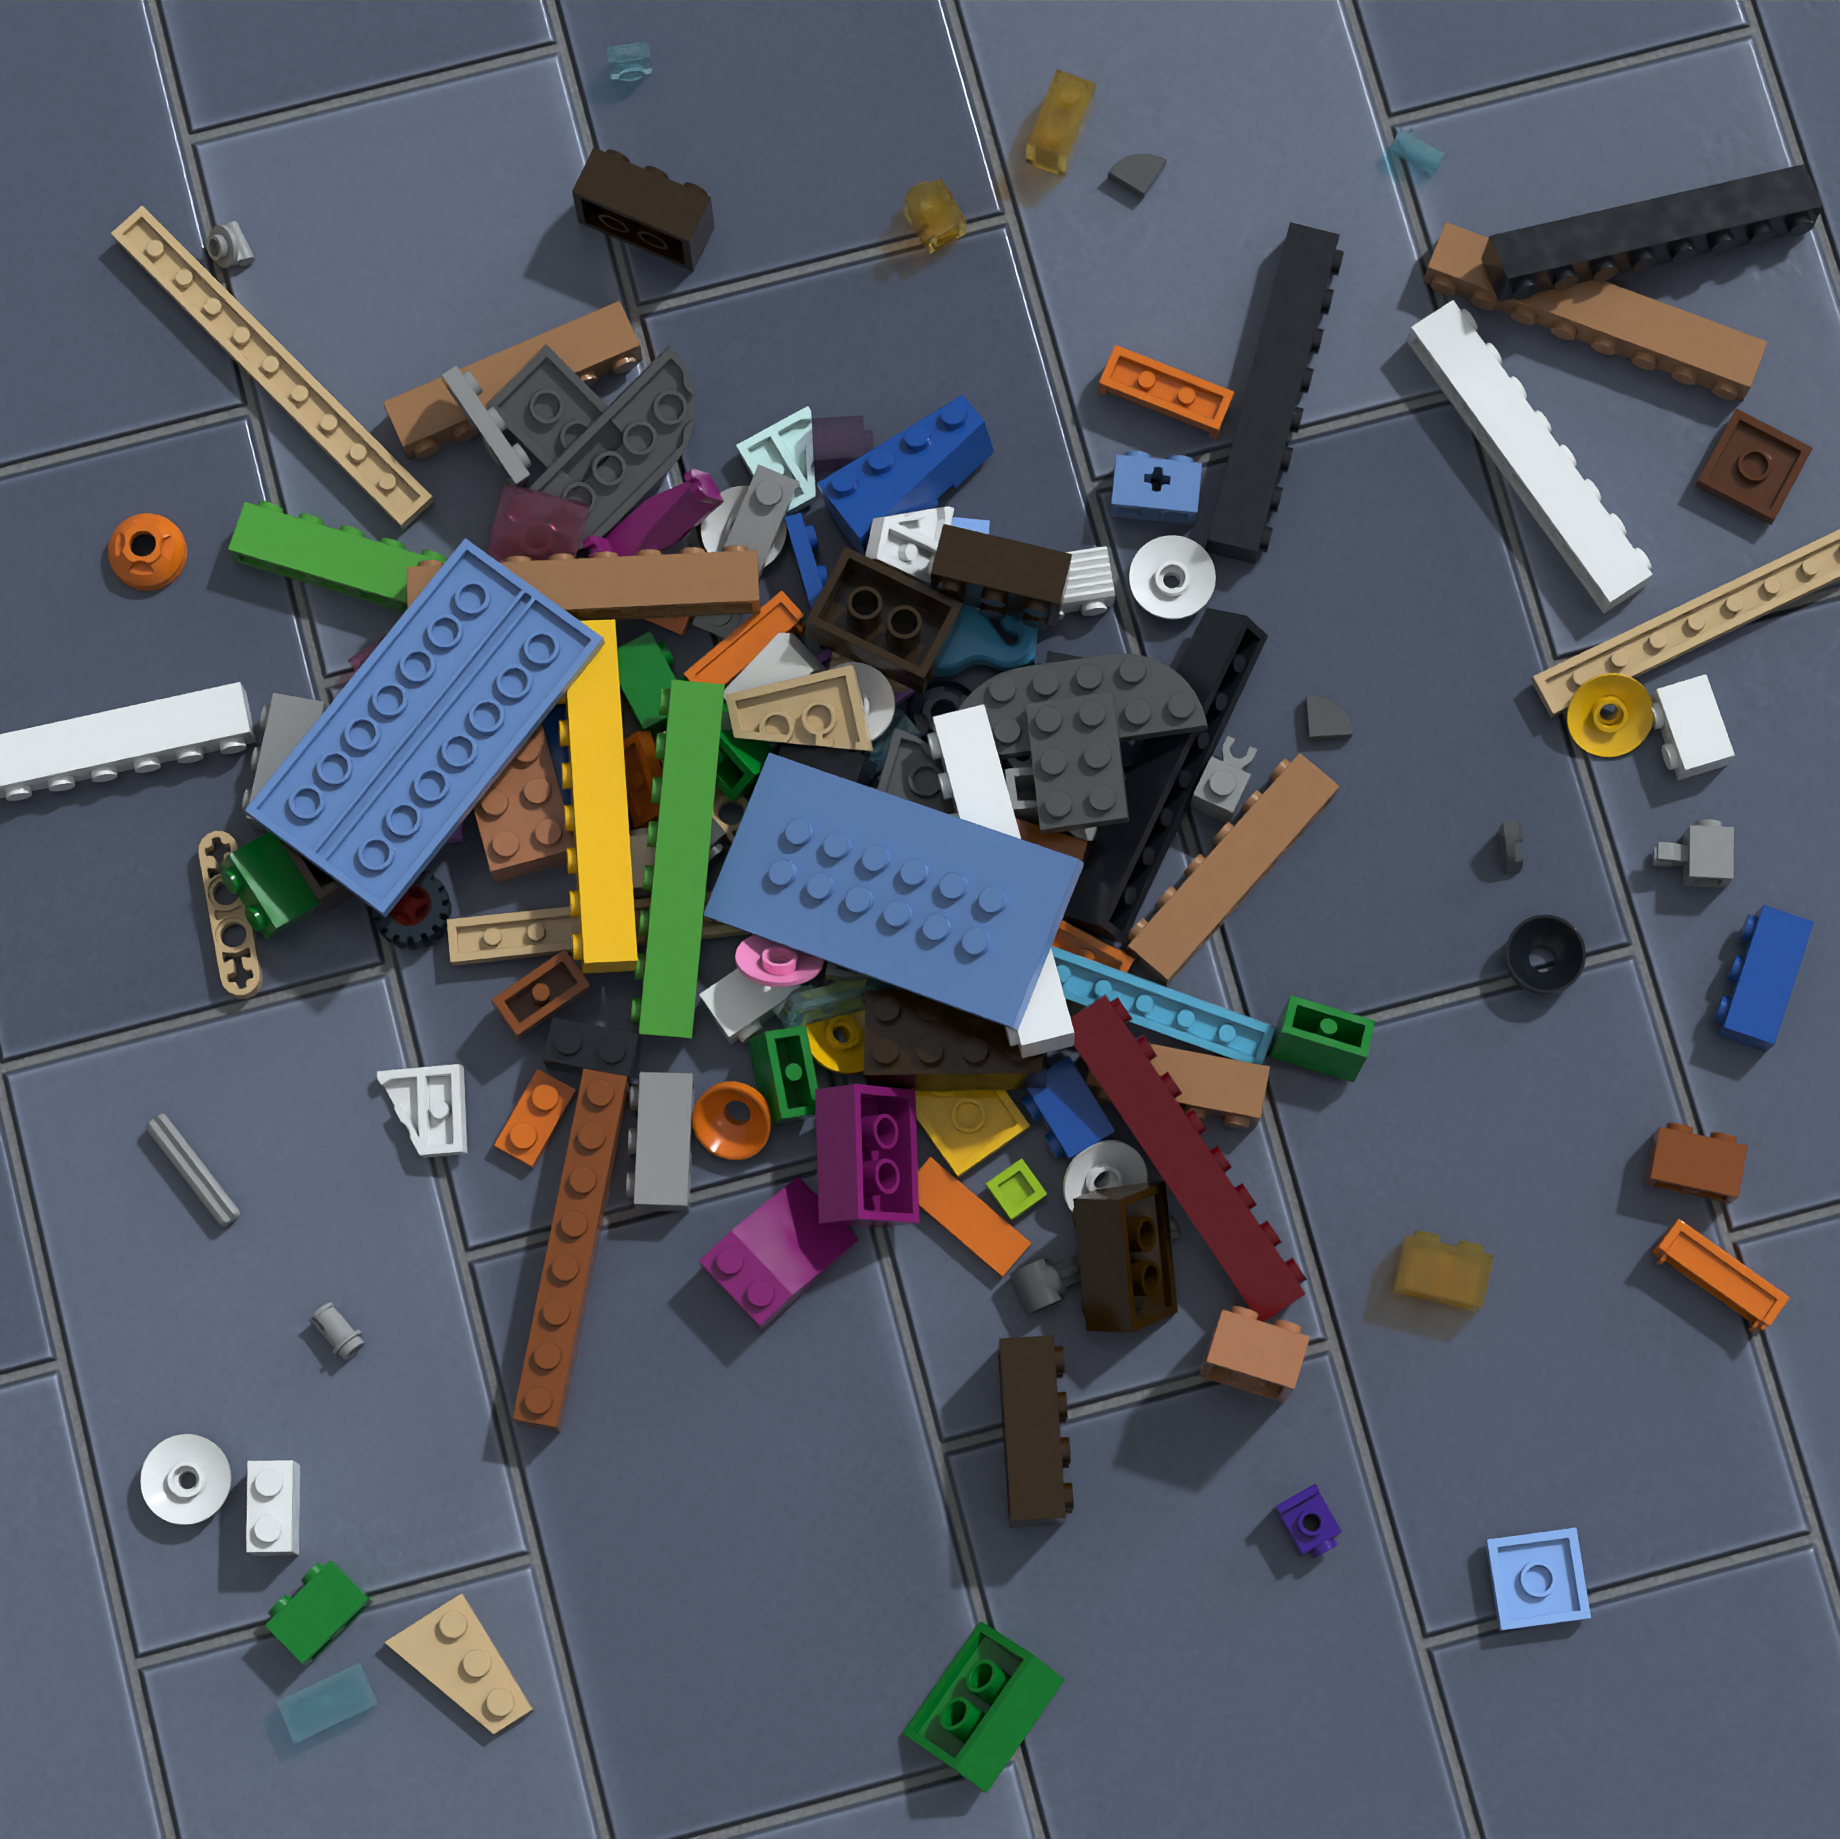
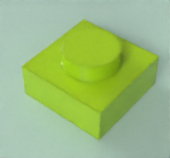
(1016, 1190)

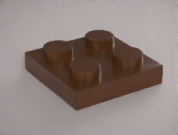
(1753, 466)

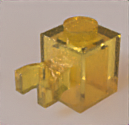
(934, 214)

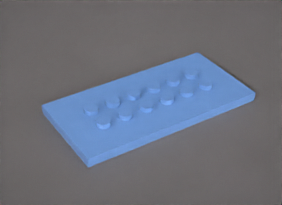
(425, 727)
(894, 890)

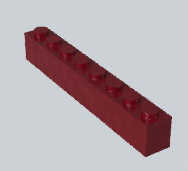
(1184, 1159)

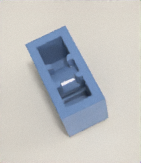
(1133, 491)

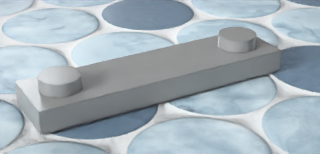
(757, 529)

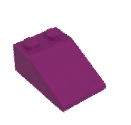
(776, 1254)

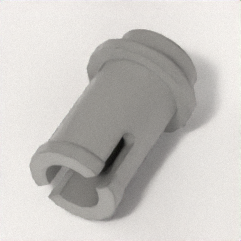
(337, 1331)

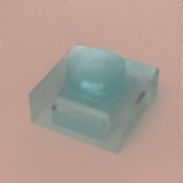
(629, 61)

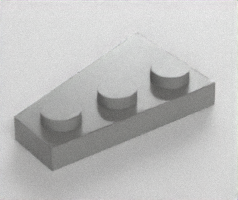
(489, 423)

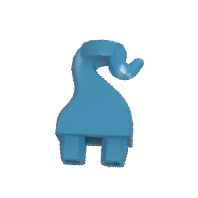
(980, 644)

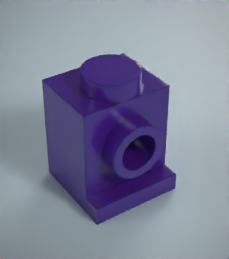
(1291, 1517)

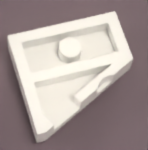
(908, 541)
(430, 1106)

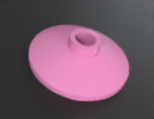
(775, 964)

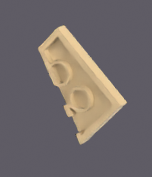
(804, 710)
(464, 1664)

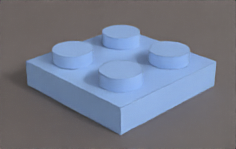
(1537, 1579)

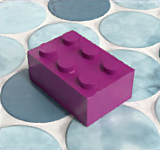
(867, 1156)

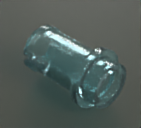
(1416, 151)

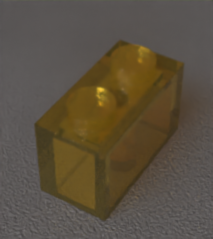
(1060, 123)
(1442, 1271)

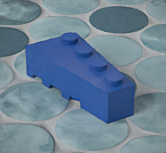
(907, 470)

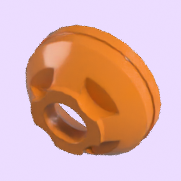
(160, 566)
(724, 1134)

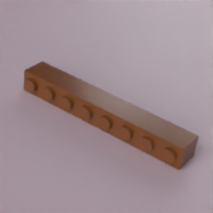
(571, 1250)

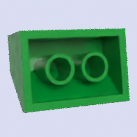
(983, 1706)

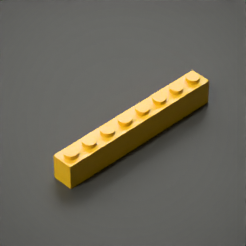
(598, 813)

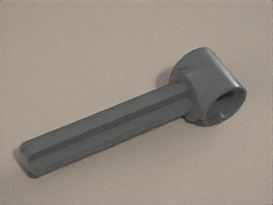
(1044, 1283)

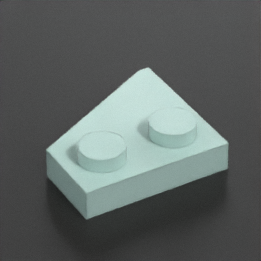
(787, 450)

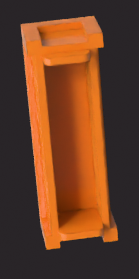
(1166, 390)
(747, 641)
(1720, 1275)

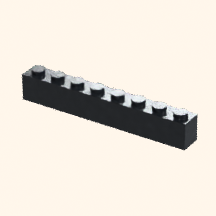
(1651, 233)
(1272, 394)
(1164, 780)

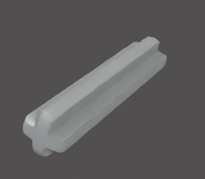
(193, 1170)

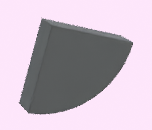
(1137, 172)
(1326, 719)
(1509, 837)

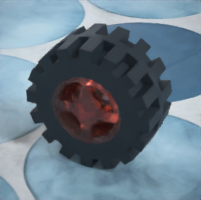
(428, 922)

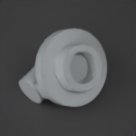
(228, 246)

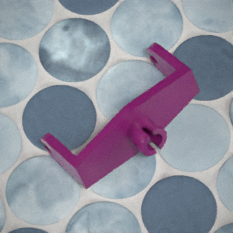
(662, 518)

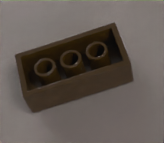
(940, 1048)
(1032, 1431)

